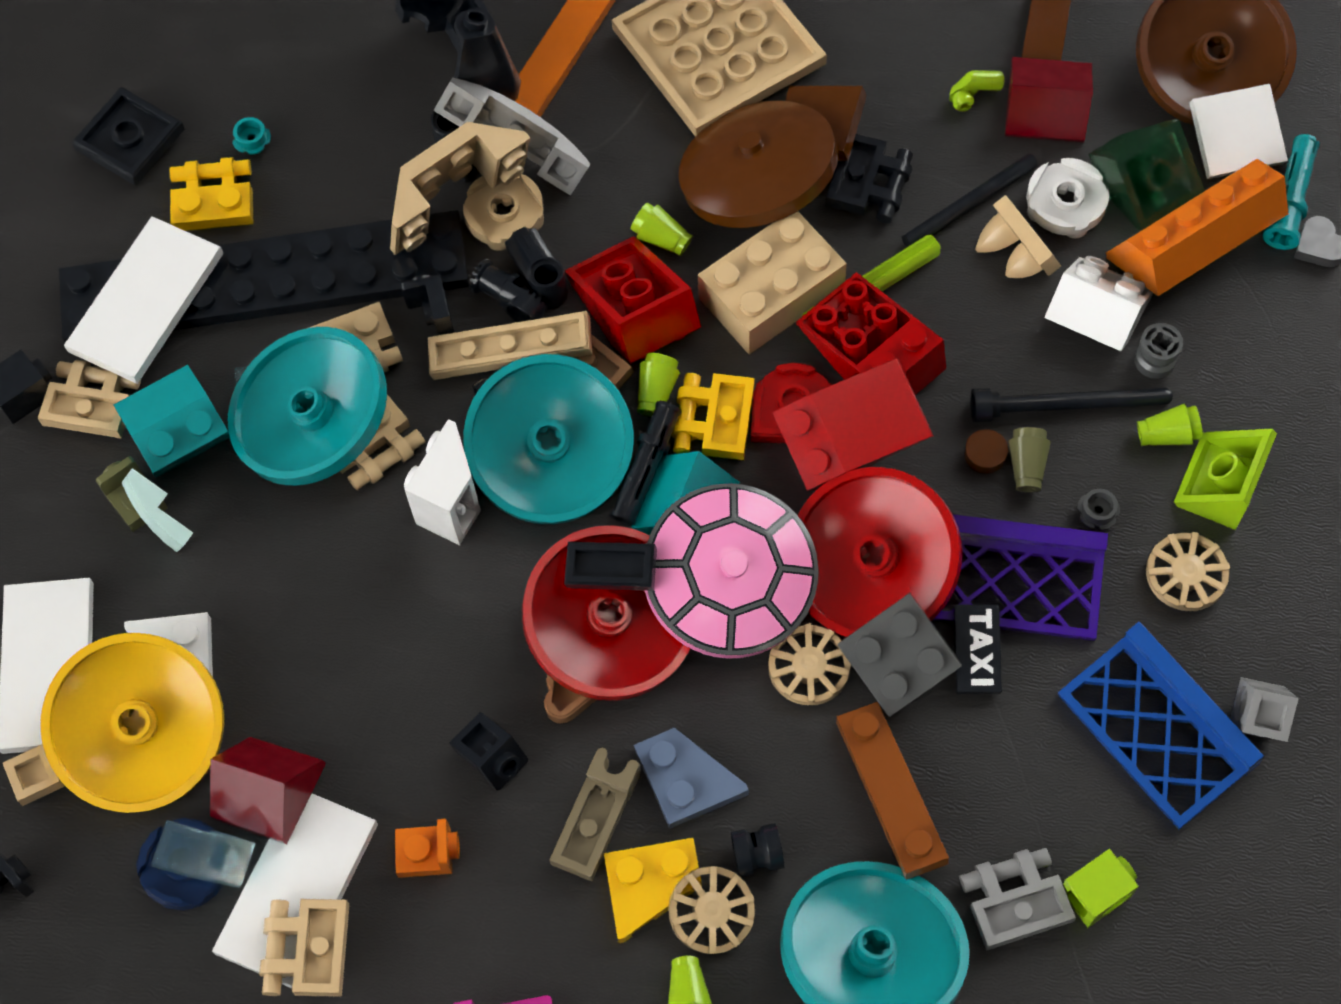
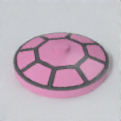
(732, 571)

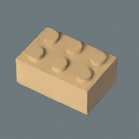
(771, 281)

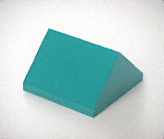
(674, 479)

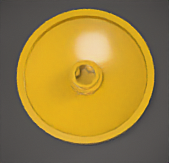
(132, 722)

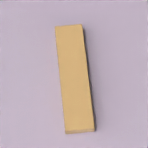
(499, 345)

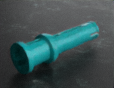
(1285, 232)

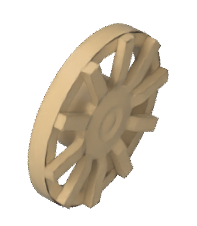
(1187, 571)
(809, 666)
(712, 910)

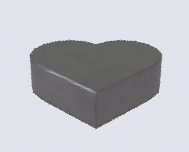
(1319, 243)

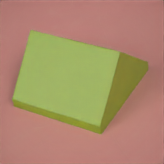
(1224, 474)

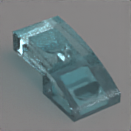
(203, 854)

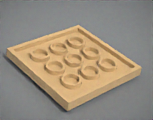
(717, 52)

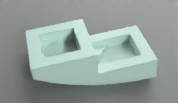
(146, 499)

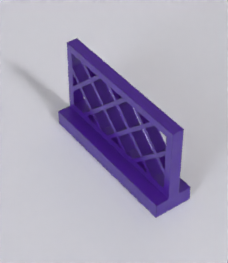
(1036, 541)

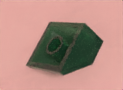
(1148, 171)

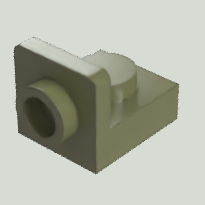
(113, 489)

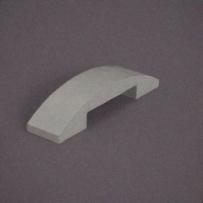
(558, 157)

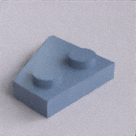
(686, 777)

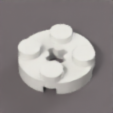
(1063, 217)

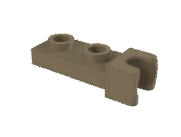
(594, 817)

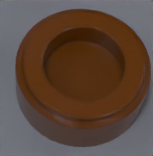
(986, 451)

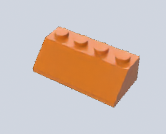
(1204, 228)

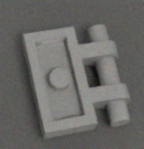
(1020, 911)

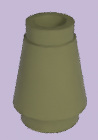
(1029, 457)

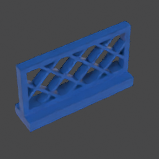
(1190, 701)

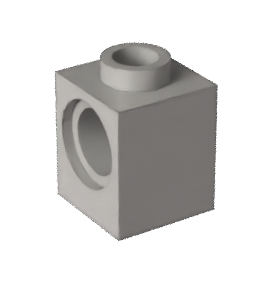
(1264, 709)

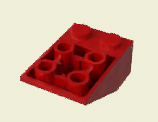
(865, 328)

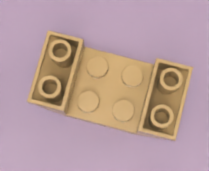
(493, 150)

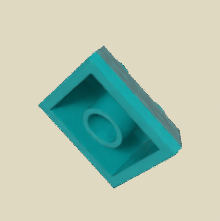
(172, 421)

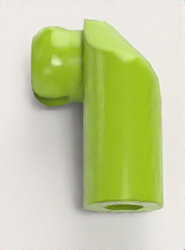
(963, 91)

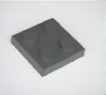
(899, 654)

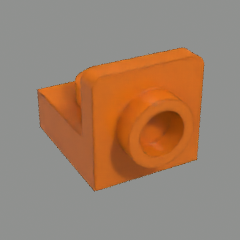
(426, 850)

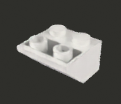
(1099, 302)
(443, 488)

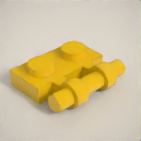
(213, 205)
(727, 415)

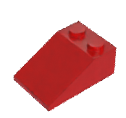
(635, 298)
(853, 424)

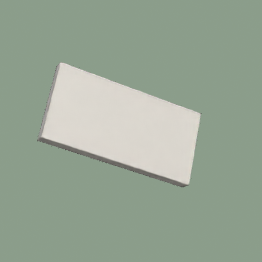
(144, 299)
(39, 634)
(310, 866)

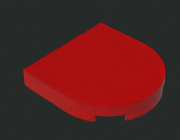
(778, 389)

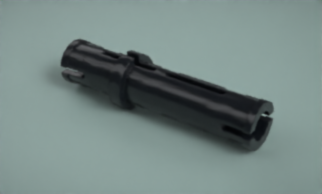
(652, 446)

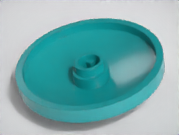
(307, 406)
(548, 439)
(873, 939)

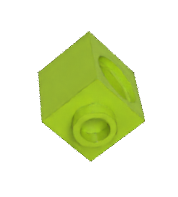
(1100, 887)

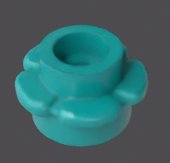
(249, 128)

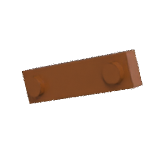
(892, 791)

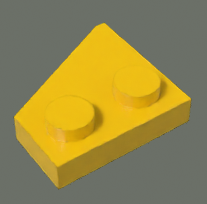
(644, 880)

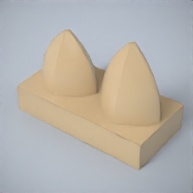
(1006, 229)

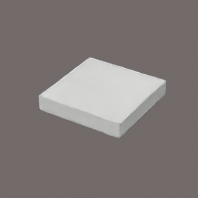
(1237, 129)

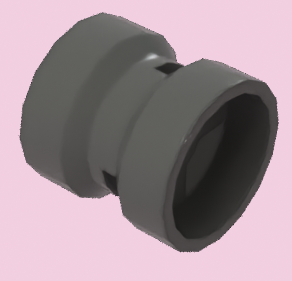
(1151, 356)

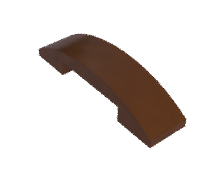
(1046, 29)

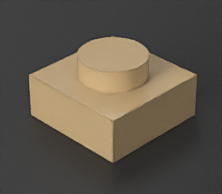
(31, 775)

